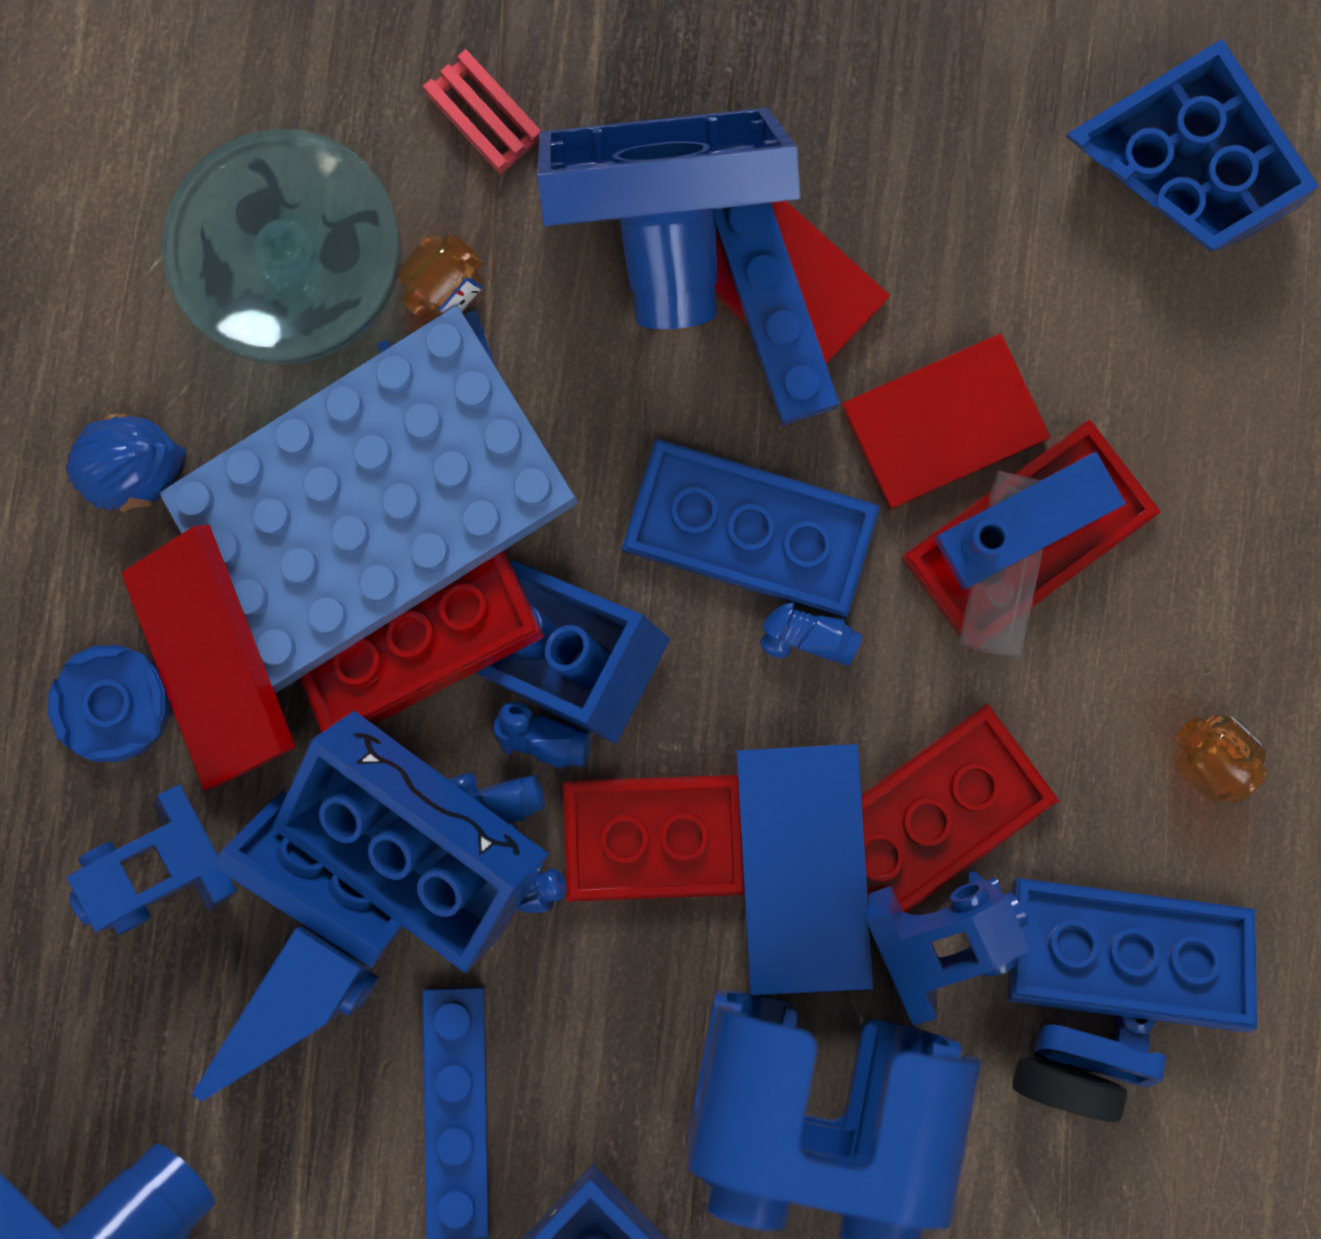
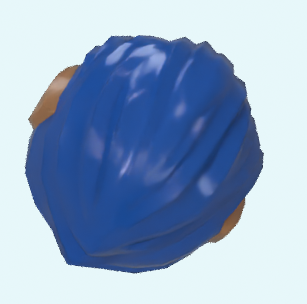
(123, 462)

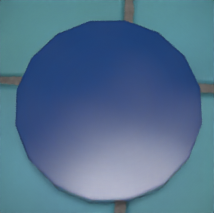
(108, 704)

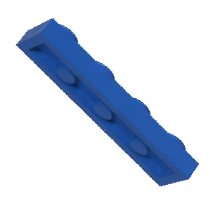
(775, 312)
(456, 1113)

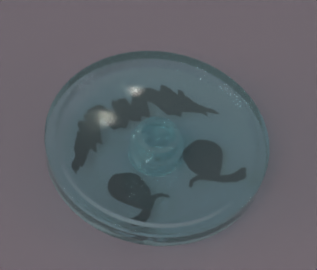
(282, 246)

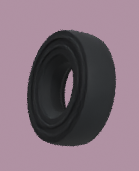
(1069, 1089)

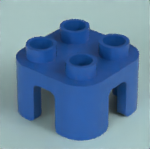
(881, 1164)

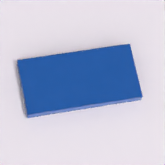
(750, 528)
(804, 869)
(1136, 956)

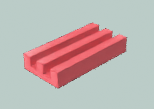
(452, 78)

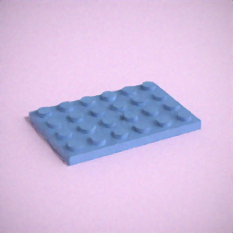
(372, 495)

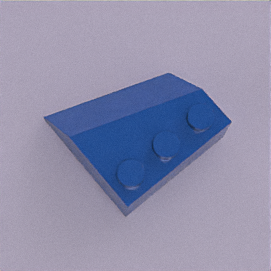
(1201, 150)

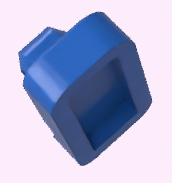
(1120, 1059)

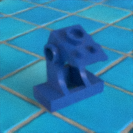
(104, 892)
(905, 941)

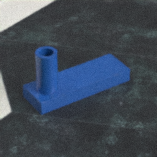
(1029, 521)

